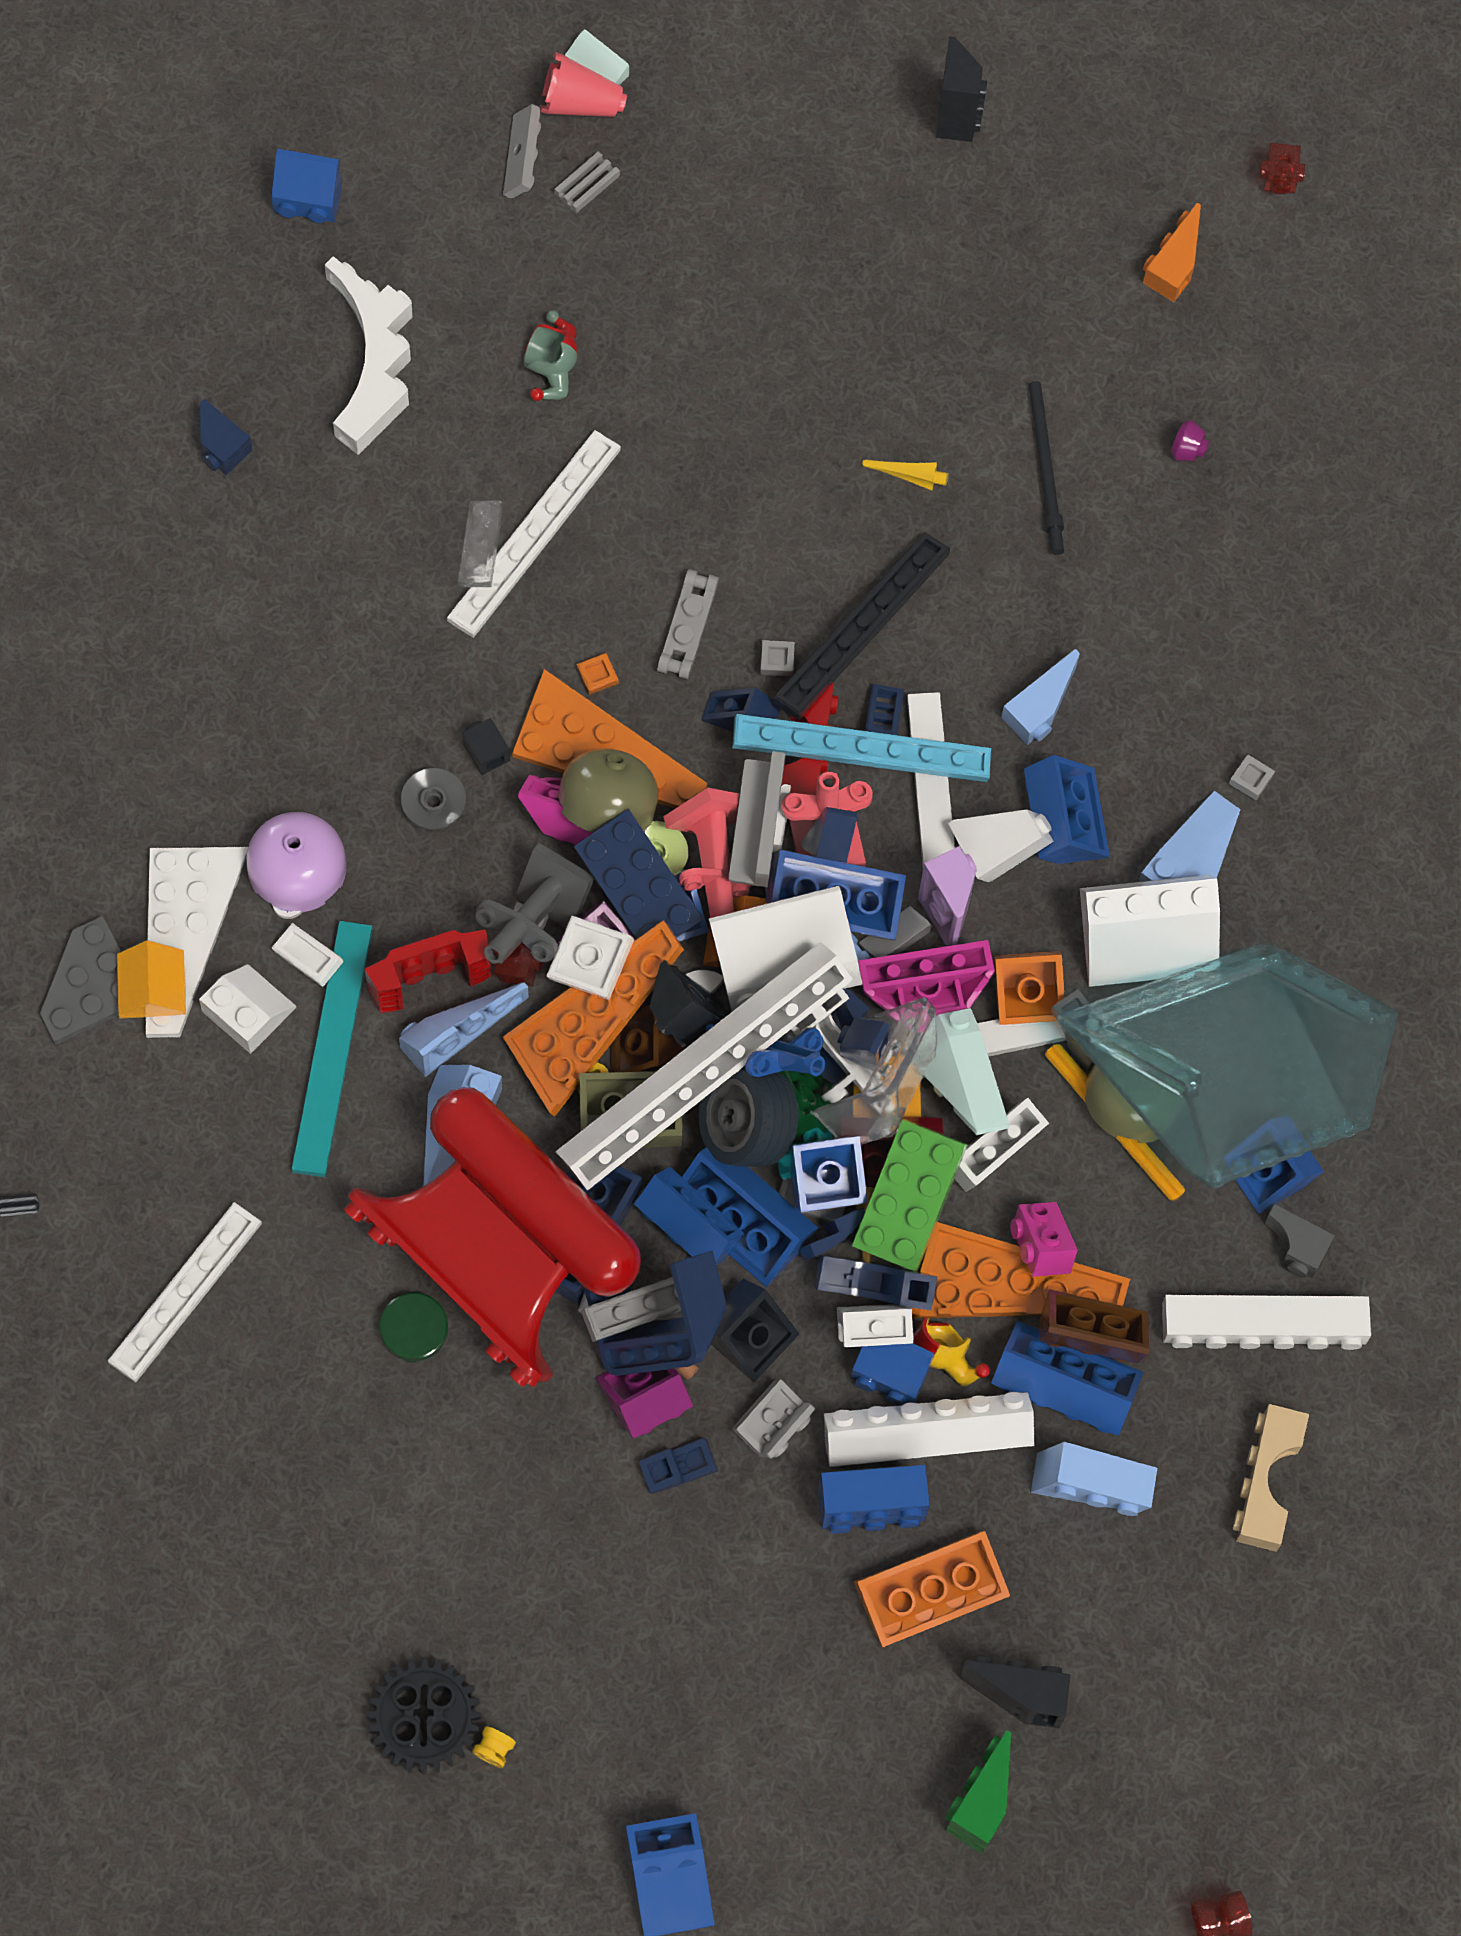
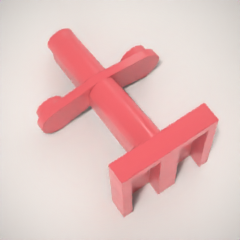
(805, 809)
(708, 817)

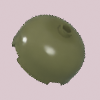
(605, 785)
(1112, 1110)

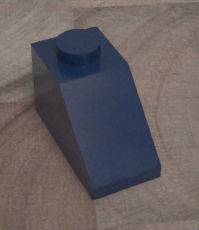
(221, 440)
(726, 704)
(864, 1041)

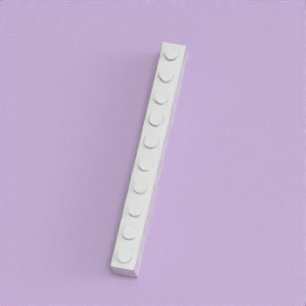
(704, 1065)

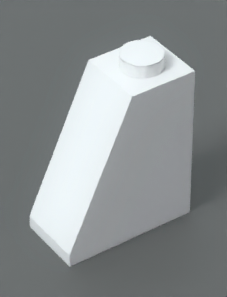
(1001, 840)

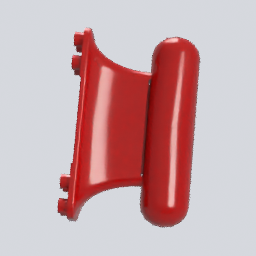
(501, 1230)

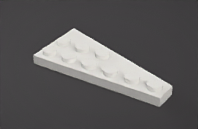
(187, 910)

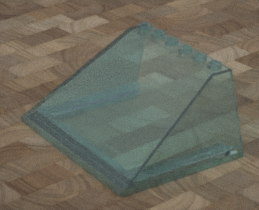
(1241, 1059)

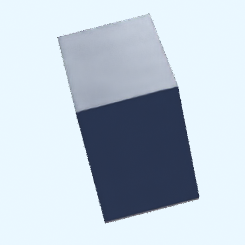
(831, 835)

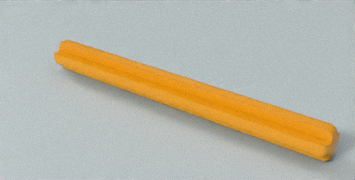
(1139, 1151)

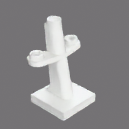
(823, 1021)

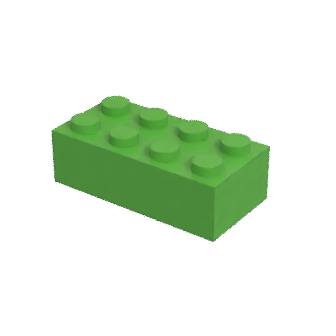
(910, 1195)

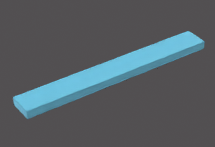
(862, 748)

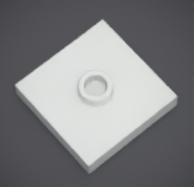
(590, 957)

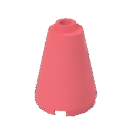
(580, 91)

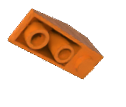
(1174, 264)

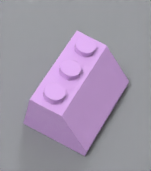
(947, 892)

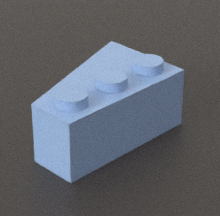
(1094, 1478)

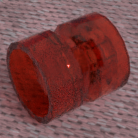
(1233, 1916)

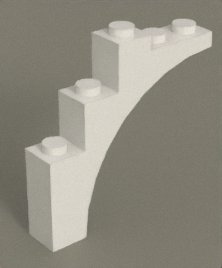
(379, 393)

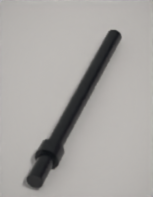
(1053, 521)

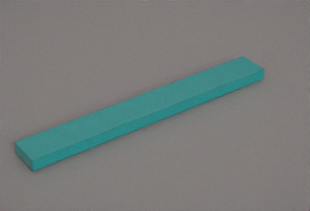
(332, 1051)

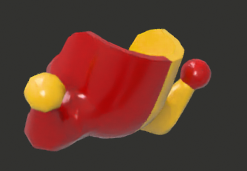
(948, 1351)

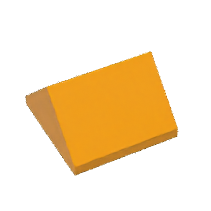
(151, 981)

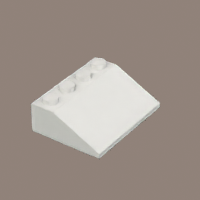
(1149, 928)
(769, 938)

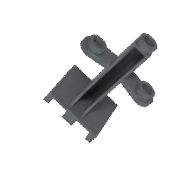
(547, 888)

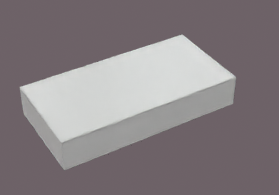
(307, 954)

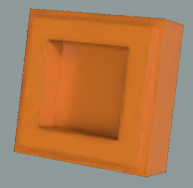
(597, 673)

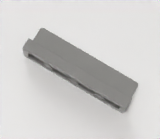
(756, 821)

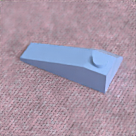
(1198, 843)
(447, 1032)
(447, 1079)

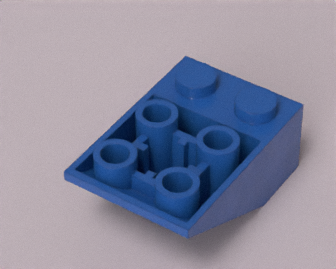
(670, 1875)

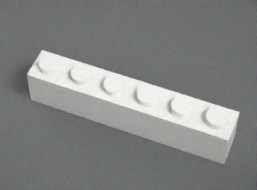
(1266, 1321)
(929, 1429)

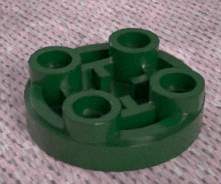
(414, 1327)

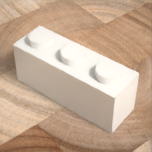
(996, 1147)

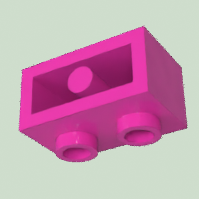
(1044, 1239)

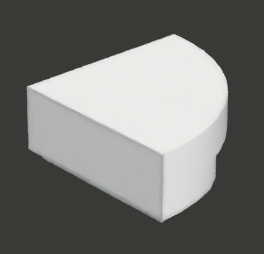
(707, 979)

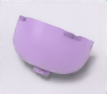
(299, 876)

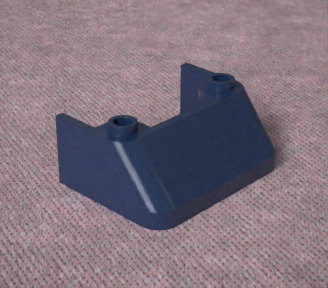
(670, 1341)

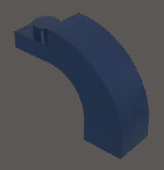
(876, 1281)

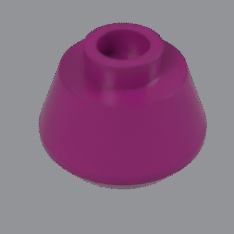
(1189, 442)

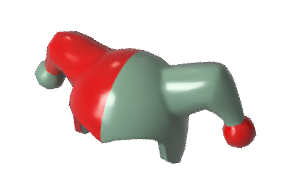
(552, 354)

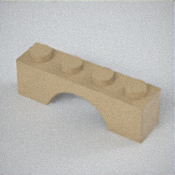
(1262, 1517)

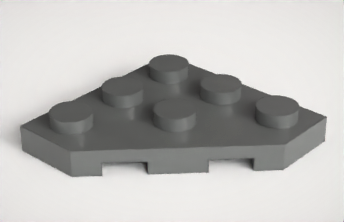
(84, 983)

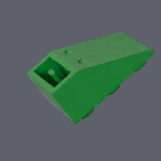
(985, 1805)

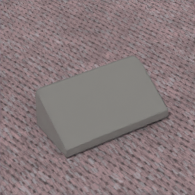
(910, 929)

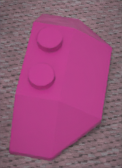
(541, 802)
(944, 975)

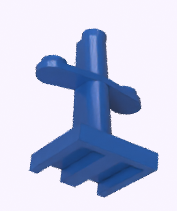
(798, 1055)

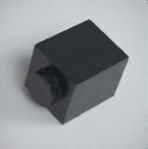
(485, 746)

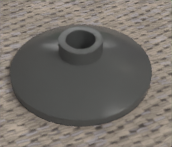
(428, 785)

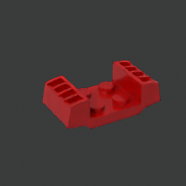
(425, 957)

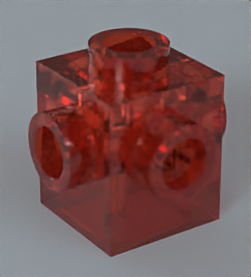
(1282, 168)
(518, 967)

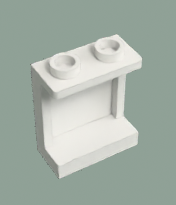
(875, 1325)

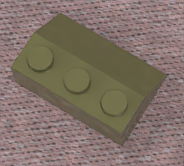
(604, 1090)

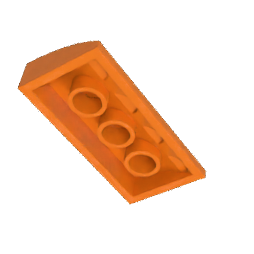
(932, 1588)

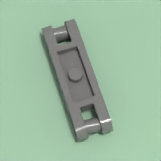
(688, 624)

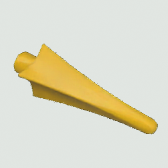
(918, 473)

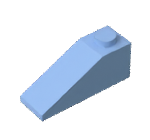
(1035, 708)

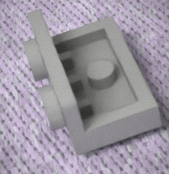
(773, 1420)

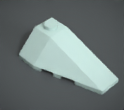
(965, 1074)

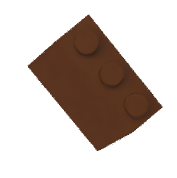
(1094, 1327)

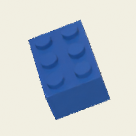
(873, 1498)

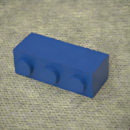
(687, 1216)

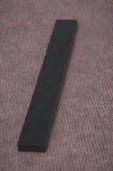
(861, 626)

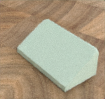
(598, 57)

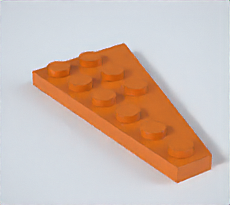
(567, 724)
(579, 1027)
(990, 1279)

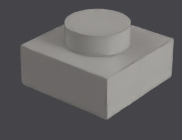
(777, 658)
(1252, 777)

